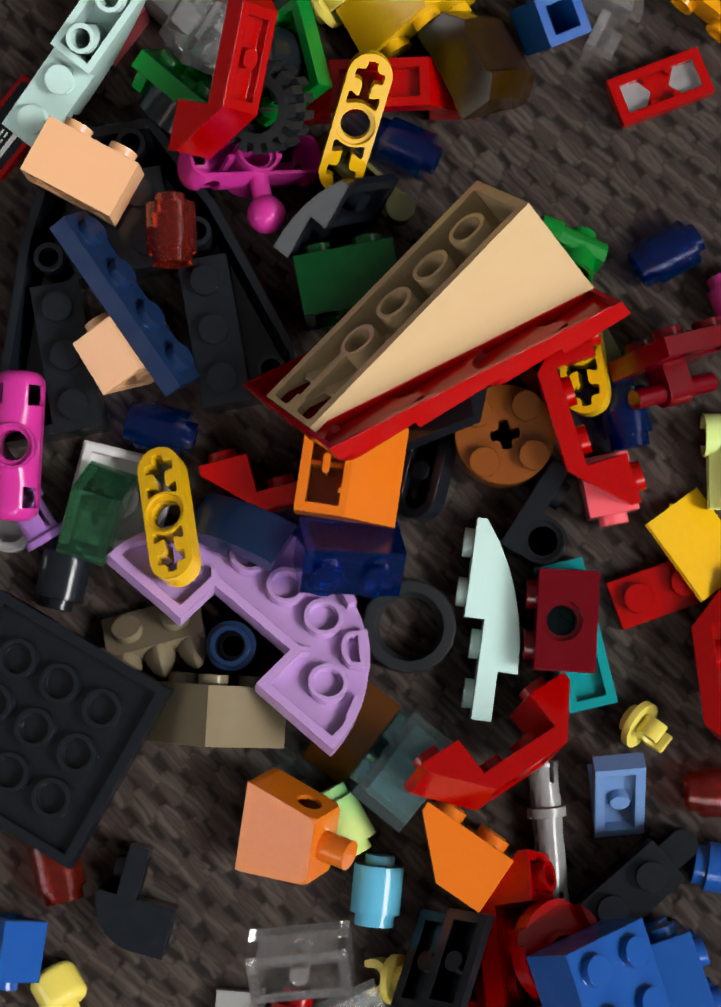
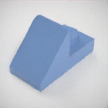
(617, 794)

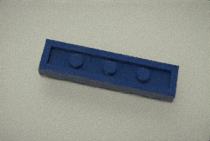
(125, 302)

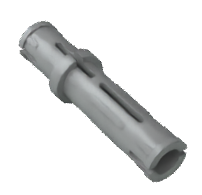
(548, 822)

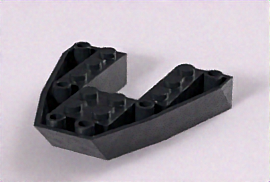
(226, 308)

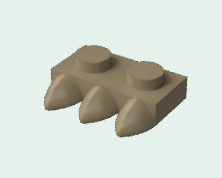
(155, 639)

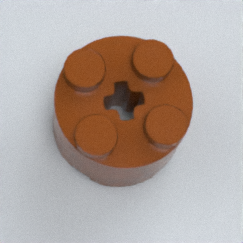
(521, 414)

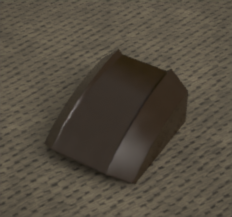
(478, 62)

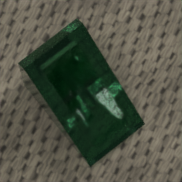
(95, 512)

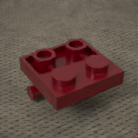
(667, 363)

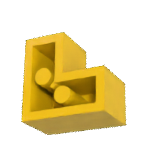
(392, 23)

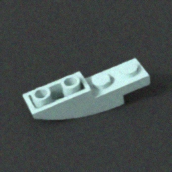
(75, 66)
(488, 597)

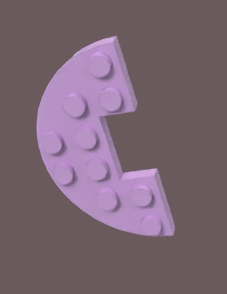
(323, 637)

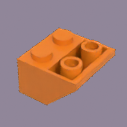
(354, 489)
(461, 858)

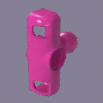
(254, 176)
(29, 420)

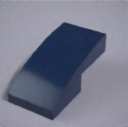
(243, 528)

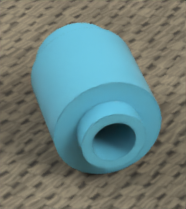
(376, 891)

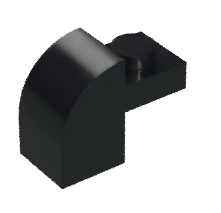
(132, 919)

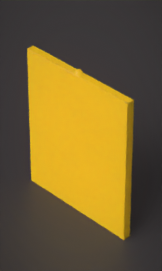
(691, 542)

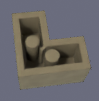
(217, 714)

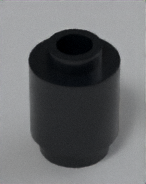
(61, 579)

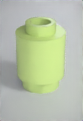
(353, 819)

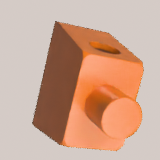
(290, 831)

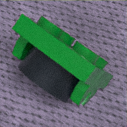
(297, 44)
(165, 82)

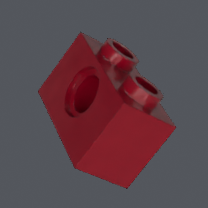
(580, 595)

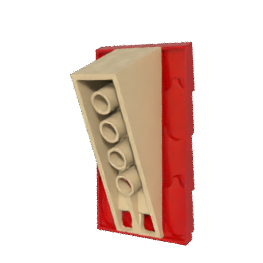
(450, 317)

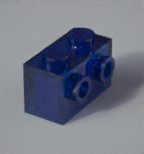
(348, 558)

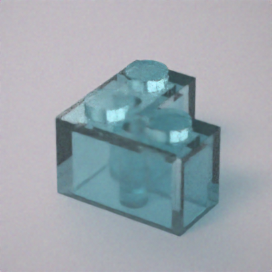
(382, 777)

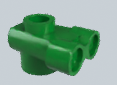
(579, 244)

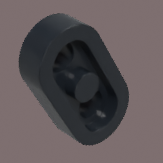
(426, 473)

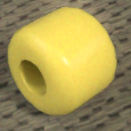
(59, 986)

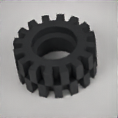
(290, 115)

